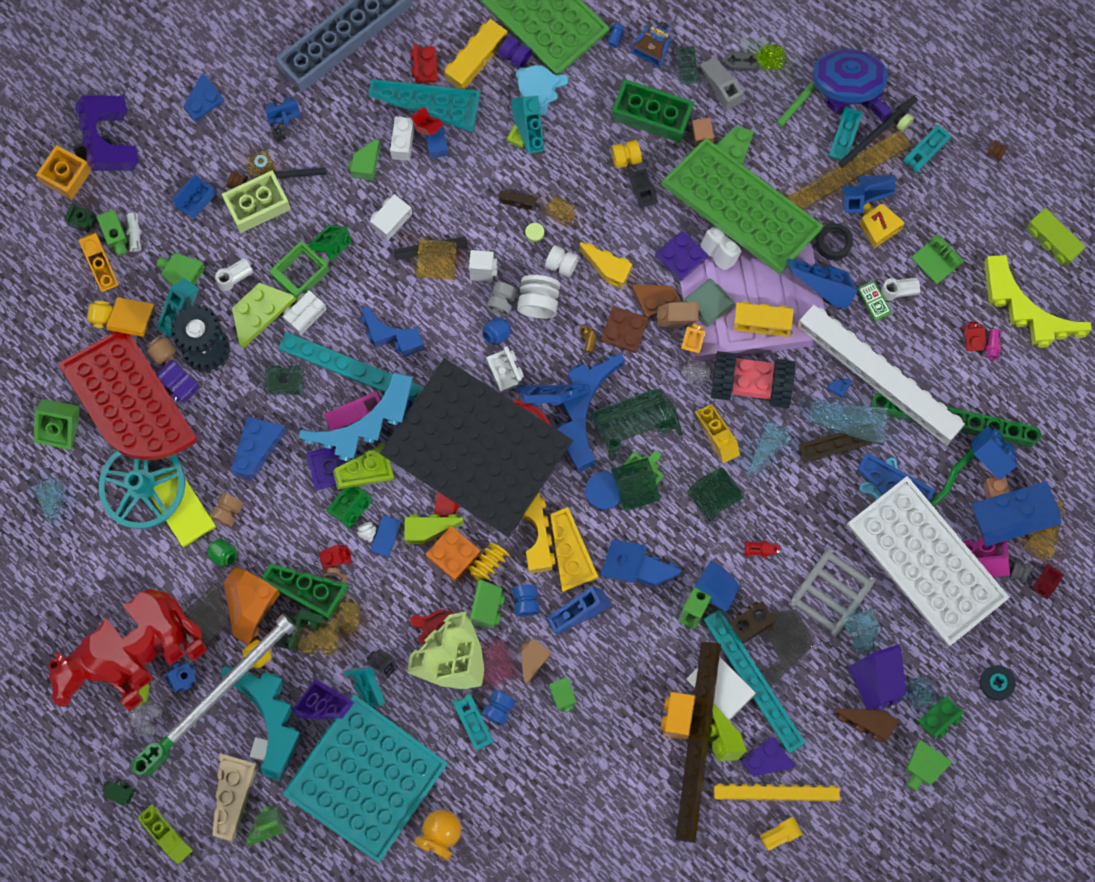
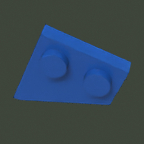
(202, 98)

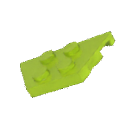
(258, 311)

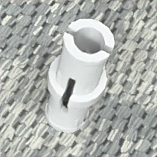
(133, 232)

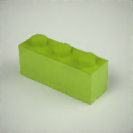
(1055, 237)

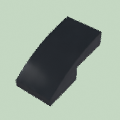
(642, 188)

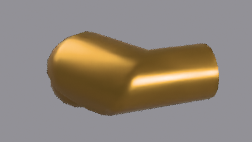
(590, 338)

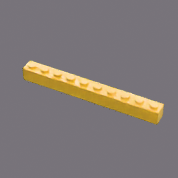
(779, 793)

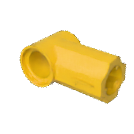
(784, 832)

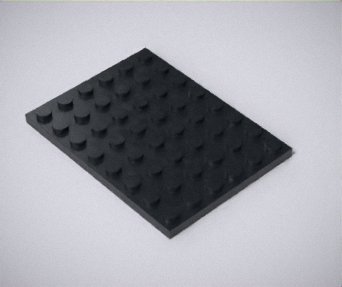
(476, 447)

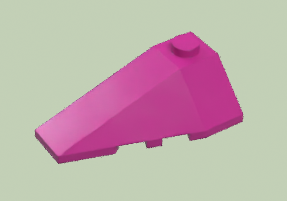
(993, 557)

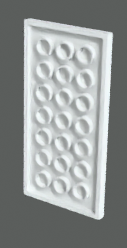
(928, 561)

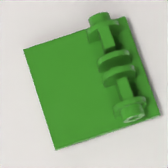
(937, 259)

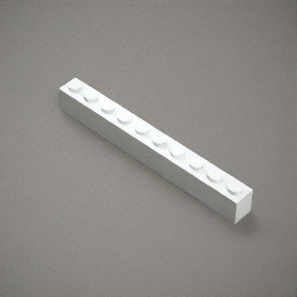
(880, 374)

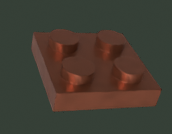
(624, 329)

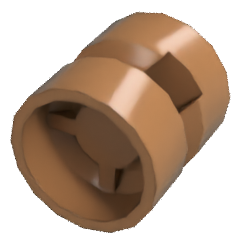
(226, 510)

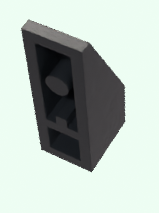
(381, 663)

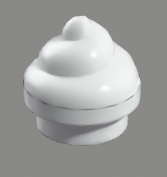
(367, 531)

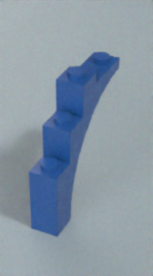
(577, 408)

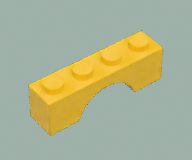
(539, 557)

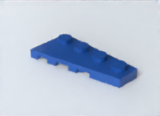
(886, 476)

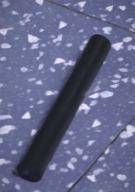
(300, 173)

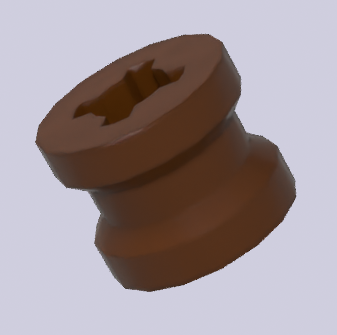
(997, 150)
(236, 180)

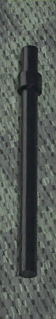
(901, 110)

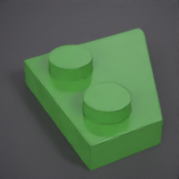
(736, 143)

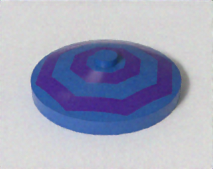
(850, 75)

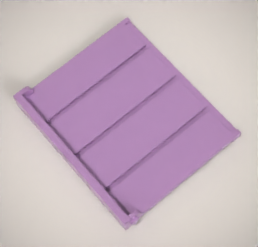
(759, 284)

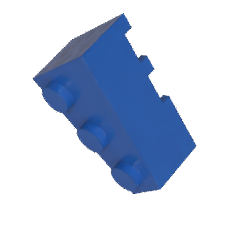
(255, 446)

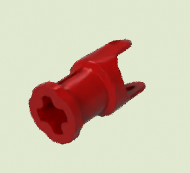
(765, 549)

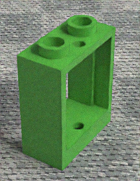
(287, 260)

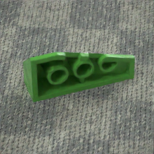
(266, 825)

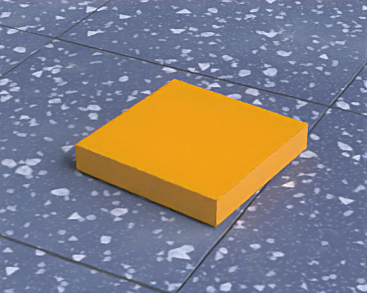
(130, 316)

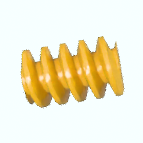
(487, 562)

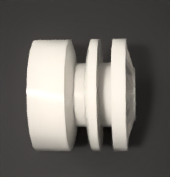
(538, 296)

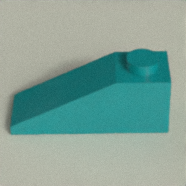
(179, 297)

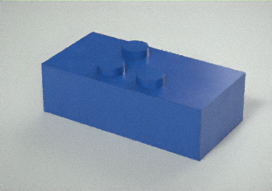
(1016, 513)

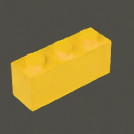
(763, 319)

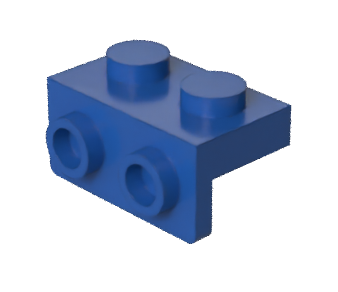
(193, 197)

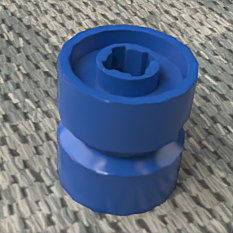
(526, 603)
(498, 708)

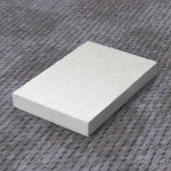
(730, 690)

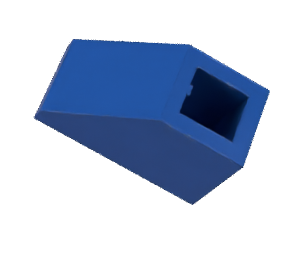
(657, 573)

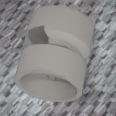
(501, 300)

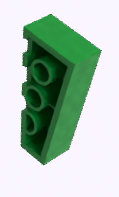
(308, 591)

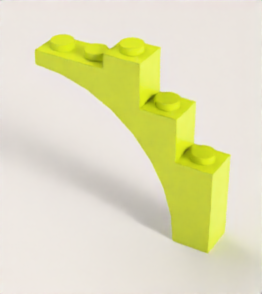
(1043, 326)

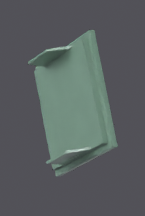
(712, 301)

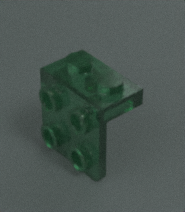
(715, 493)

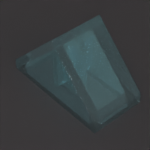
(922, 693)

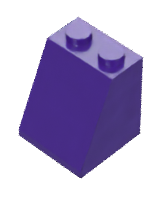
(880, 678)

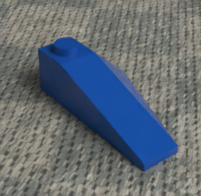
(829, 282)

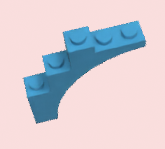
(369, 427)

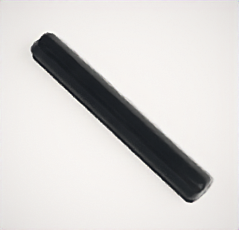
(412, 251)

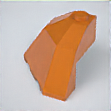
(247, 603)

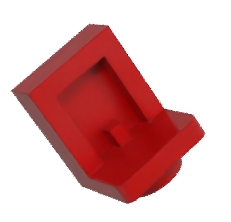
(425, 123)
(974, 336)
(335, 556)

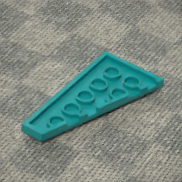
(449, 104)

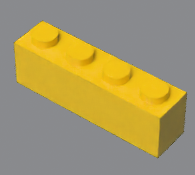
(475, 55)

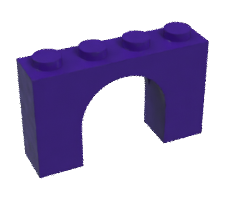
(101, 154)

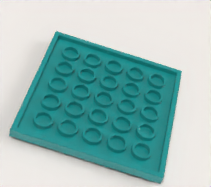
(365, 779)

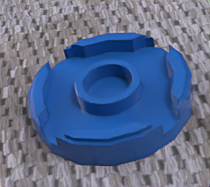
(602, 491)

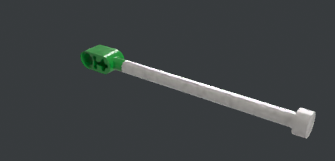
(284, 626)

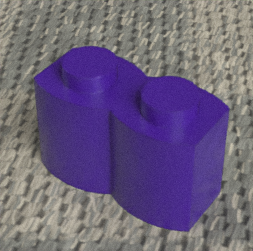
(177, 382)

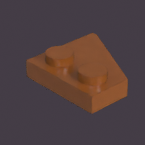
(654, 296)

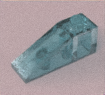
(771, 444)

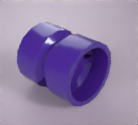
(515, 52)

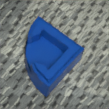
(839, 387)

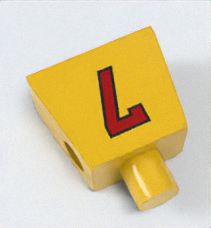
(879, 224)

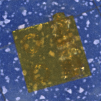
(436, 259)

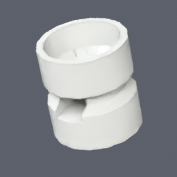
(561, 261)

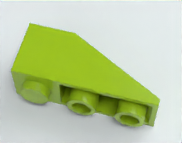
(425, 529)
(725, 738)
(164, 834)

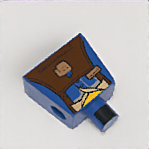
(652, 44)

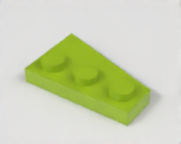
(364, 470)

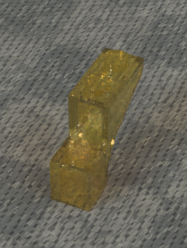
(328, 638)

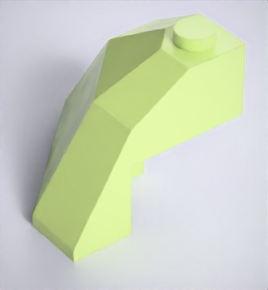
(450, 655)

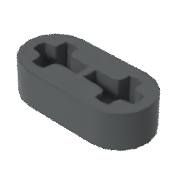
(741, 61)

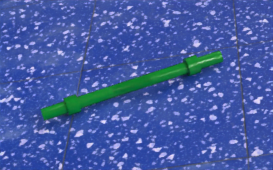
(952, 476)

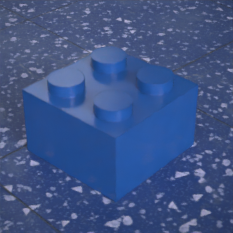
(994, 452)

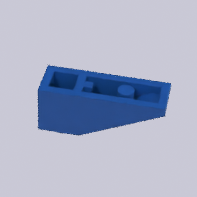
(579, 610)

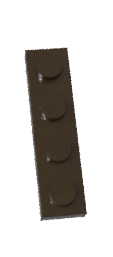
(830, 446)

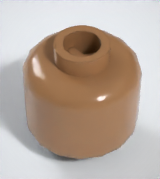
(161, 350)

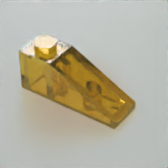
(1043, 541)

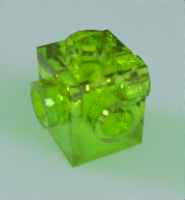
(771, 57)

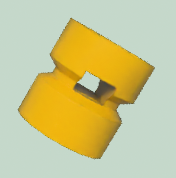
(626, 154)

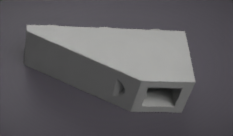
(722, 83)

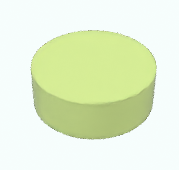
(905, 122)
(534, 232)

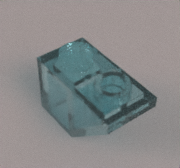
(863, 629)

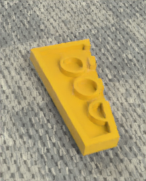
(572, 556)

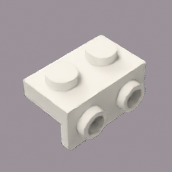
(504, 369)

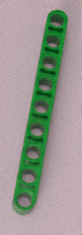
(982, 420)

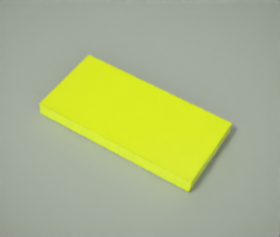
(190, 518)

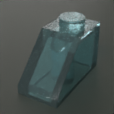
(50, 498)

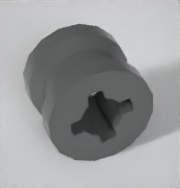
(1020, 571)

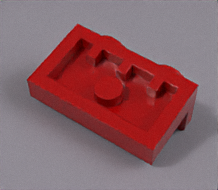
(424, 64)

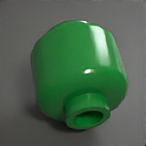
(221, 552)

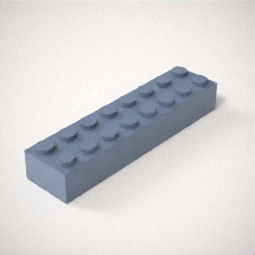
(337, 39)

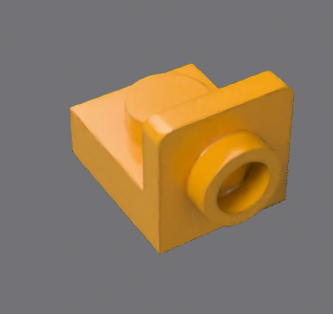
(693, 338)

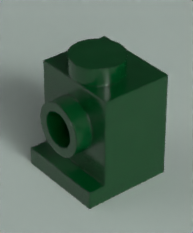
(83, 224)
(118, 793)

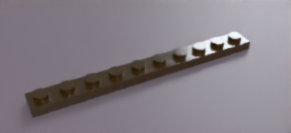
(698, 742)

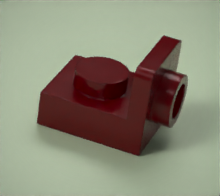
(1047, 581)

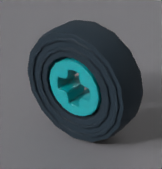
(992, 691)

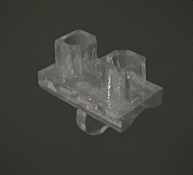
(143, 726)

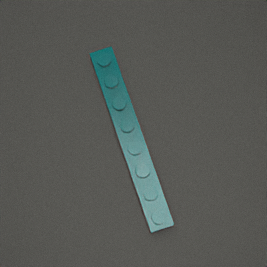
(340, 364)
(750, 674)

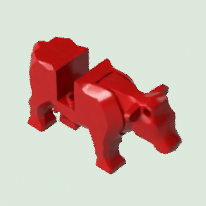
(121, 660)

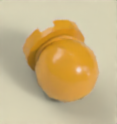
(440, 831)

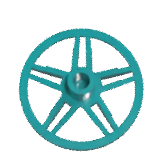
(141, 485)

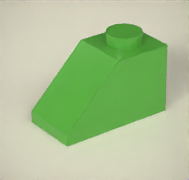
(365, 162)
(562, 695)

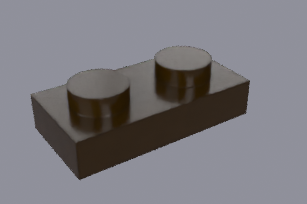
(523, 201)

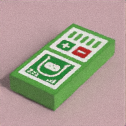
(874, 301)

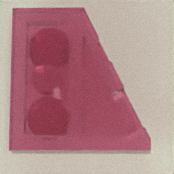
(497, 665)

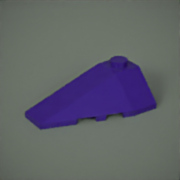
(322, 703)

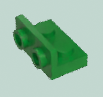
(332, 240)
(349, 505)
(941, 717)

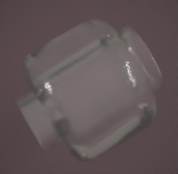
(696, 372)

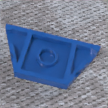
(551, 393)

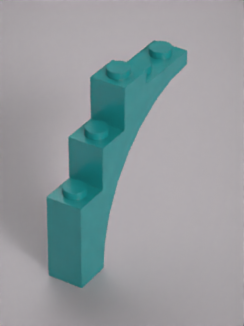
(281, 740)

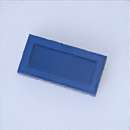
(386, 536)

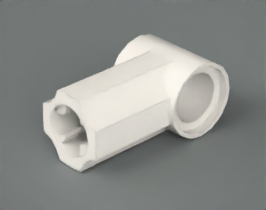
(235, 273)
(901, 288)

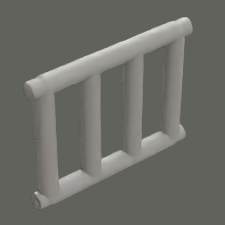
(817, 570)

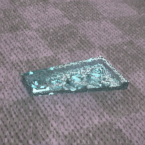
(856, 421)

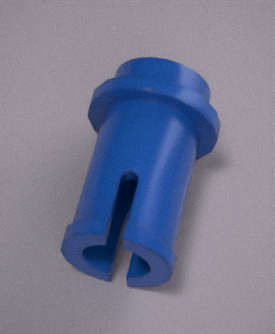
(617, 31)

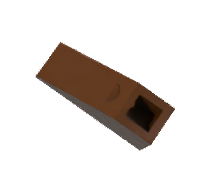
(873, 722)

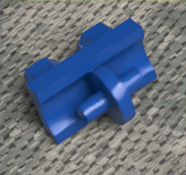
(282, 112)

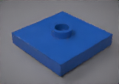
(623, 561)

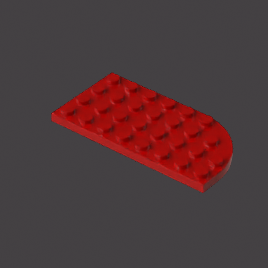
(127, 399)

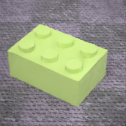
(256, 201)

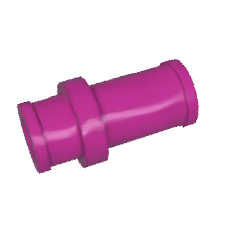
(993, 347)

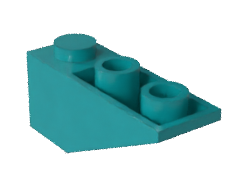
(528, 121)

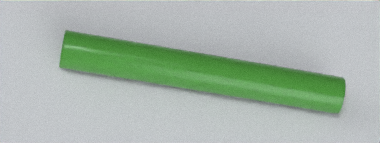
(796, 104)

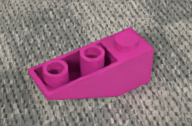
(352, 411)

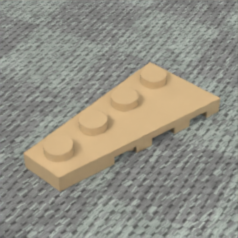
(233, 790)

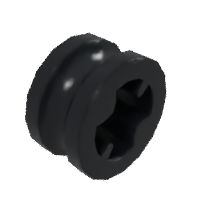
(278, 133)

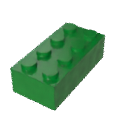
(652, 110)

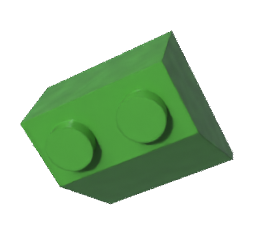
(55, 423)
(486, 605)

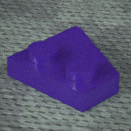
(767, 759)

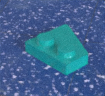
(366, 685)

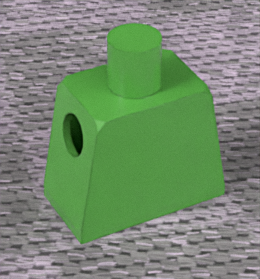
(111, 225)
(179, 268)
(694, 608)
(925, 765)

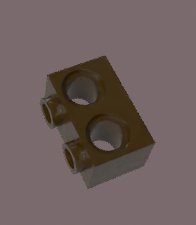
(755, 626)

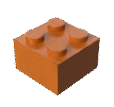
(453, 554)

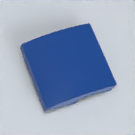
(718, 584)

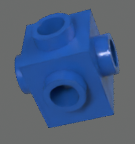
(173, 676)

